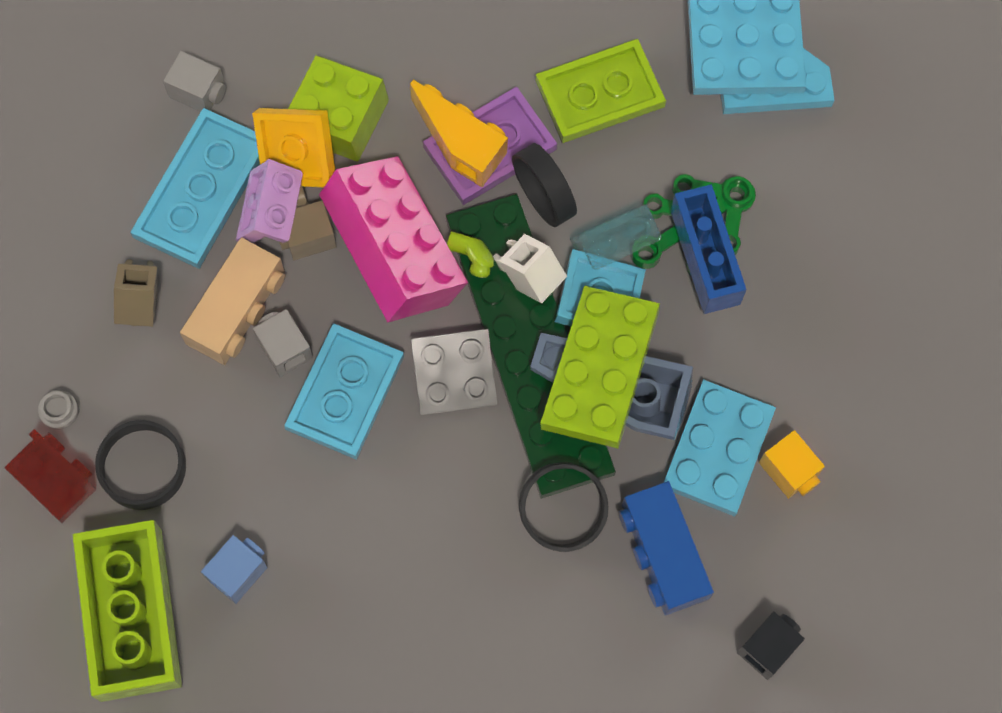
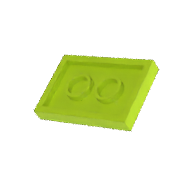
(600, 90)

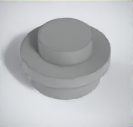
(58, 409)

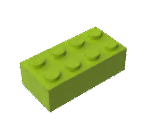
(126, 611)

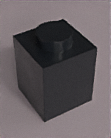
(772, 644)

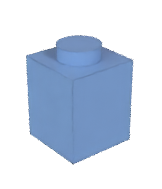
(235, 567)

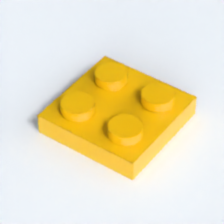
(296, 140)

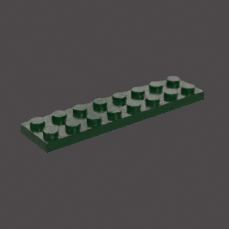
(514, 331)

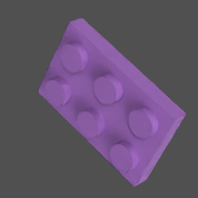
(520, 125)

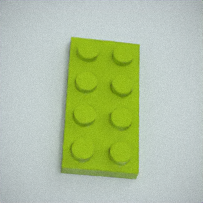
(600, 367)

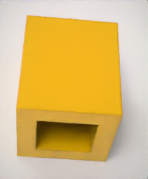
(792, 465)

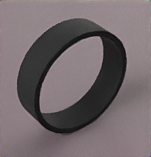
(544, 185)
(118, 433)
(595, 531)

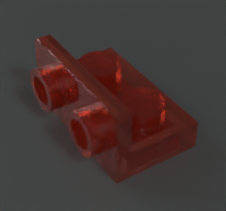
(50, 477)

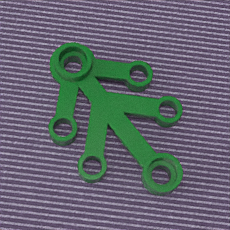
(726, 204)

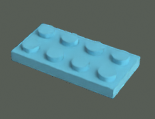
(199, 189)

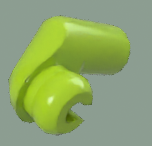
(476, 251)

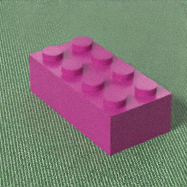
(392, 238)

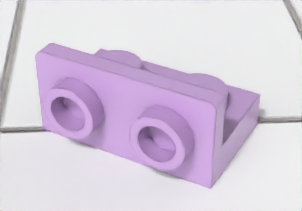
(270, 202)

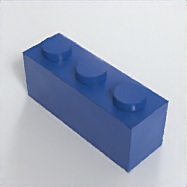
(708, 249)
(665, 549)

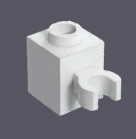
(531, 267)

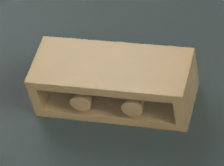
(233, 302)

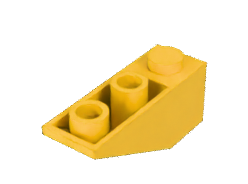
(465, 141)

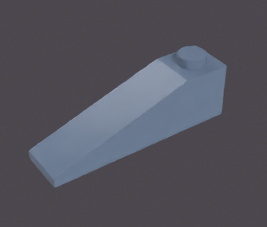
(659, 396)

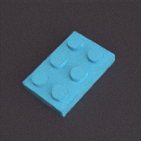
(344, 391)
(719, 447)

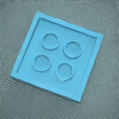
(746, 47)

